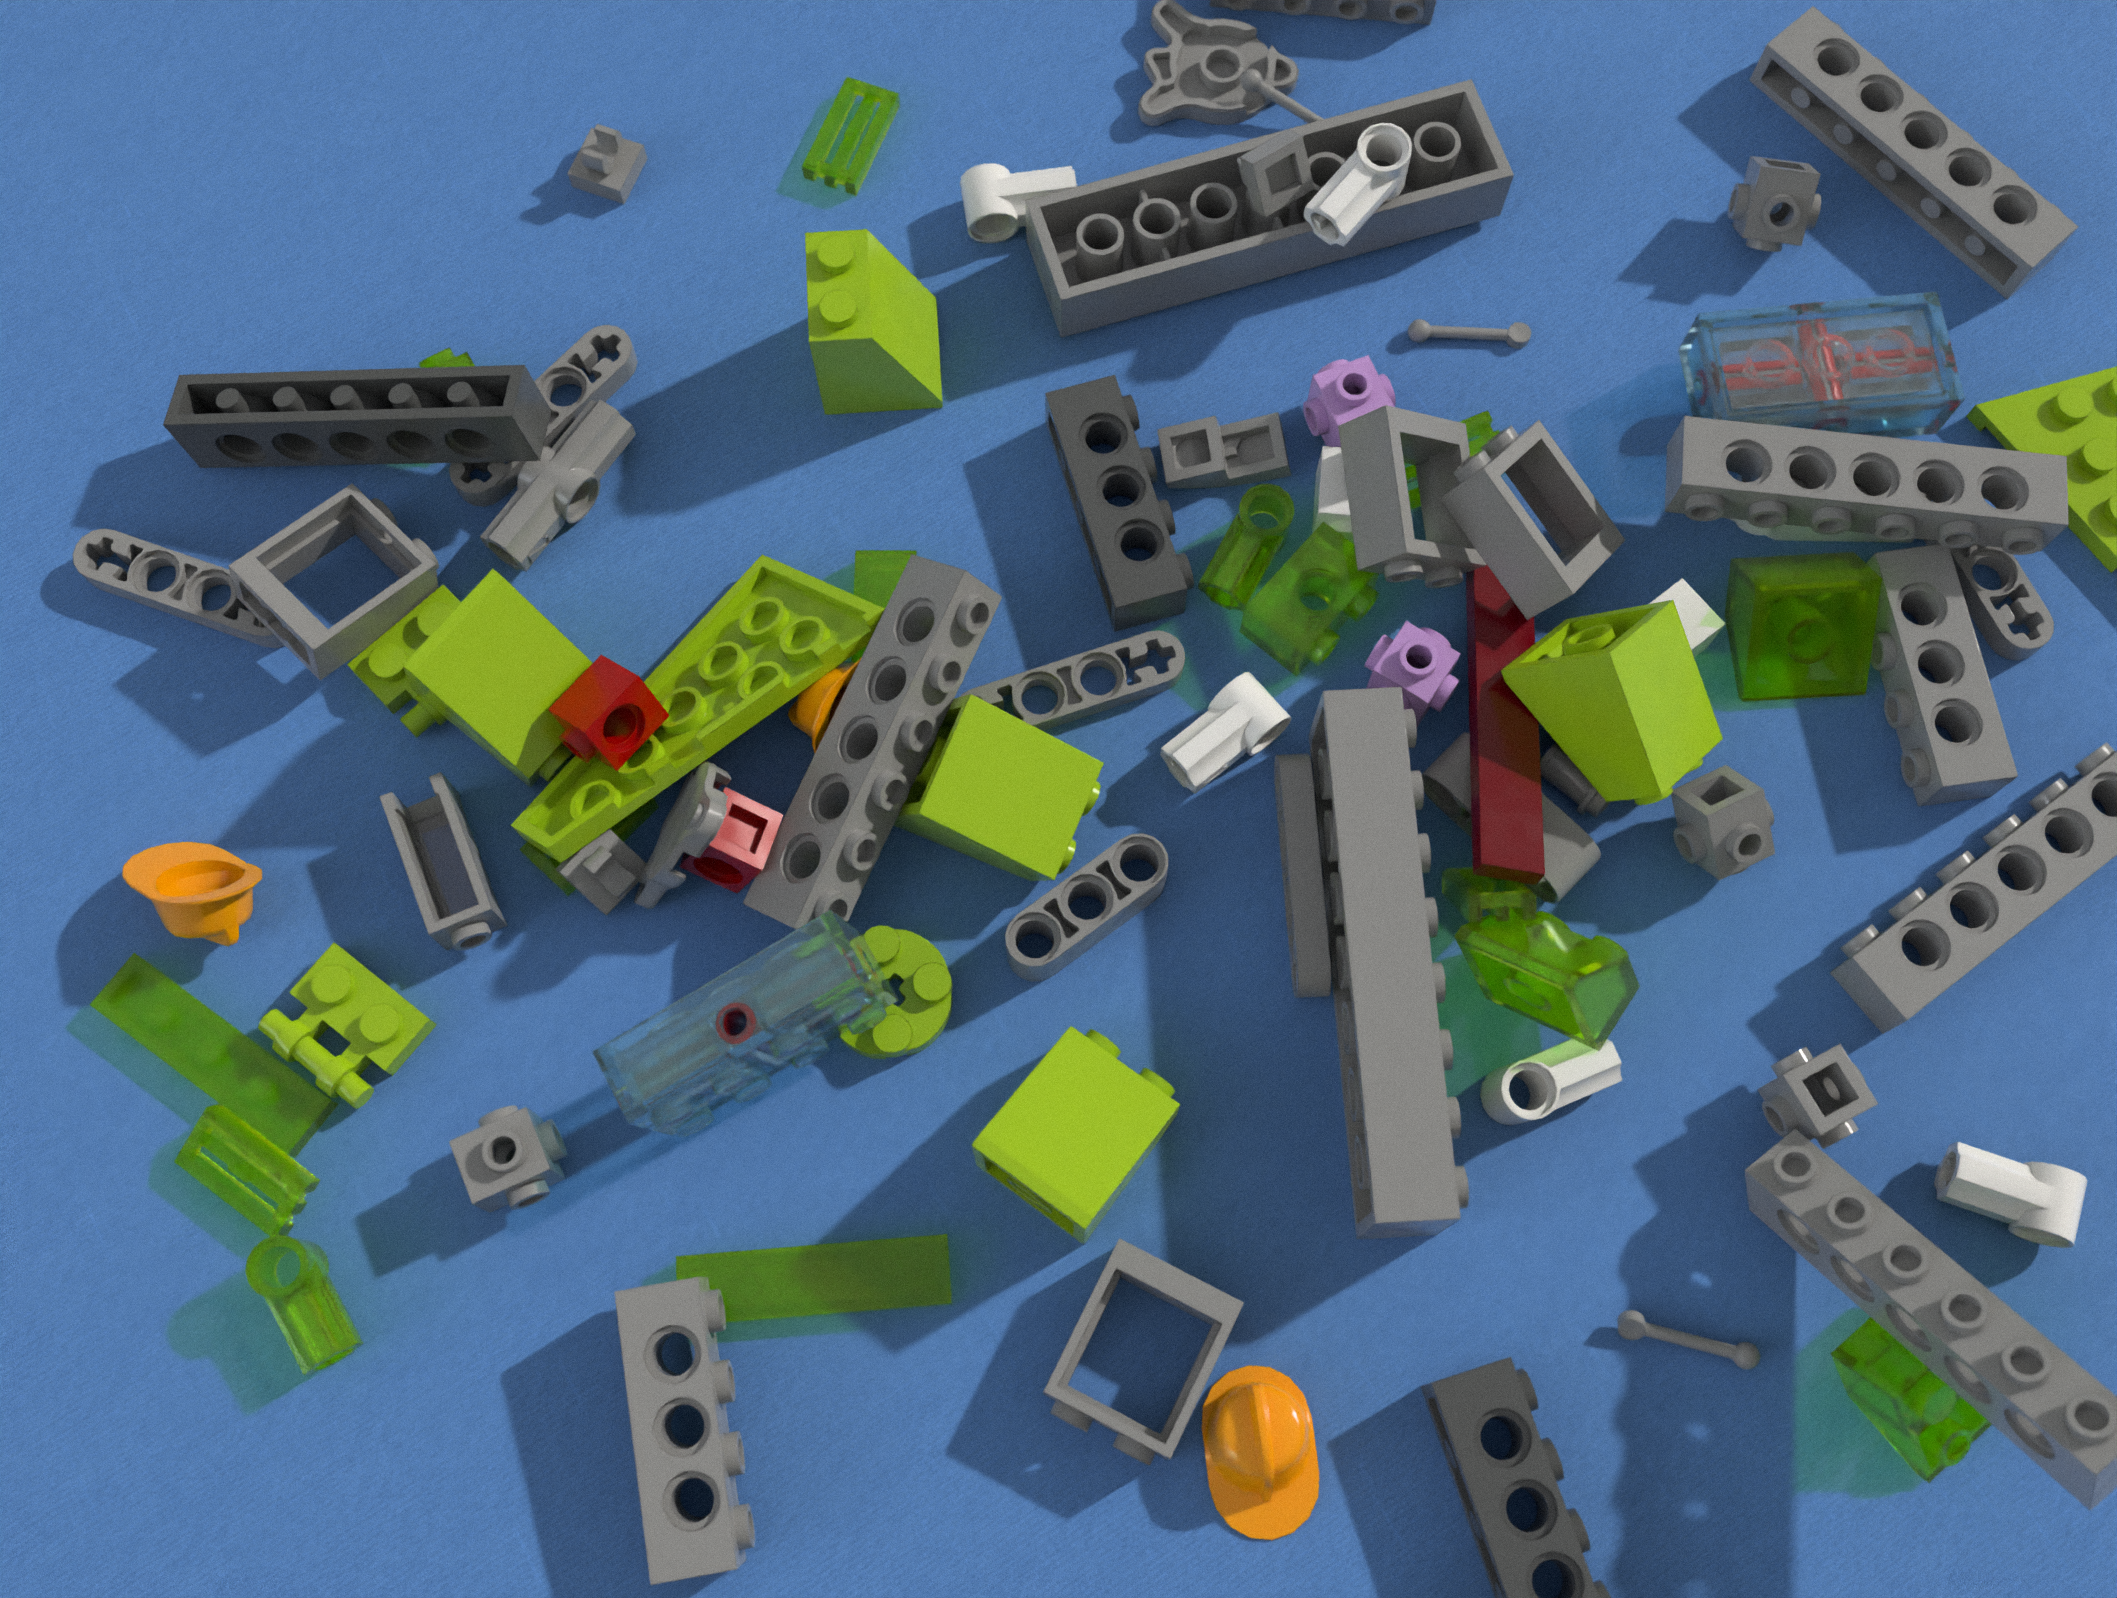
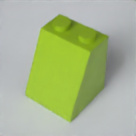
(869, 327)
(497, 674)
(1620, 699)
(1001, 791)
(1076, 1131)

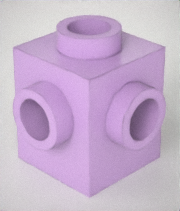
(1344, 393)
(1419, 664)

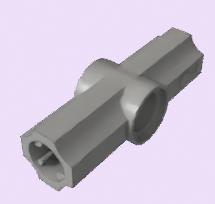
(559, 485)

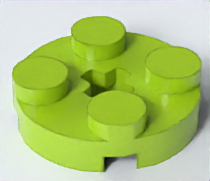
(926, 993)

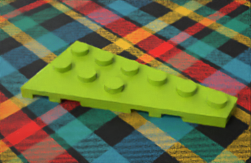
(2072, 421)
(729, 673)

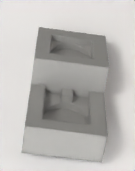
(1224, 455)

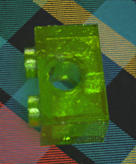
(1319, 568)

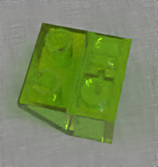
(1907, 1401)

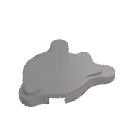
(1203, 69)
(686, 829)

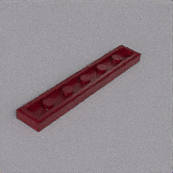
(1502, 739)

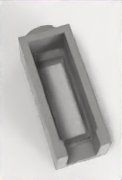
(445, 867)

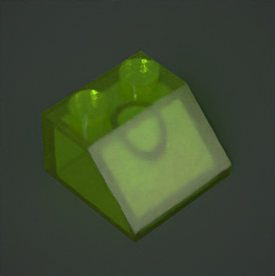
(1801, 625)
(1551, 974)

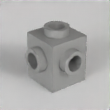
(1775, 203)
(1722, 822)
(1816, 1095)
(509, 1159)

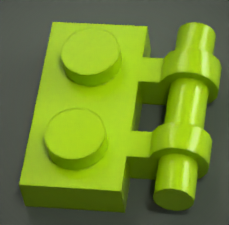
(382, 661)
(358, 1007)

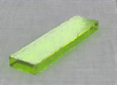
(214, 1055)
(827, 1278)

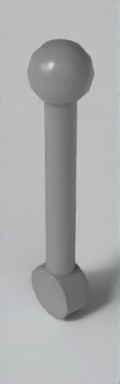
(1252, 81)
(1516, 336)
(1633, 1327)

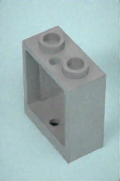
(1379, 502)
(1506, 533)
(263, 571)
(1175, 1288)

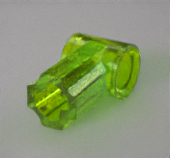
(1248, 549)
(306, 1309)

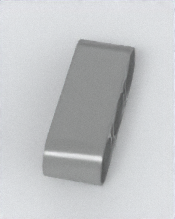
(1567, 847)
(1098, 879)

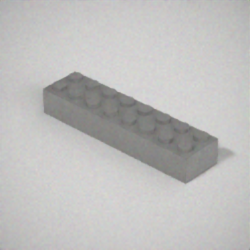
(1192, 229)
(1383, 967)

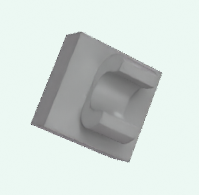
(607, 164)
(1276, 172)
(603, 871)

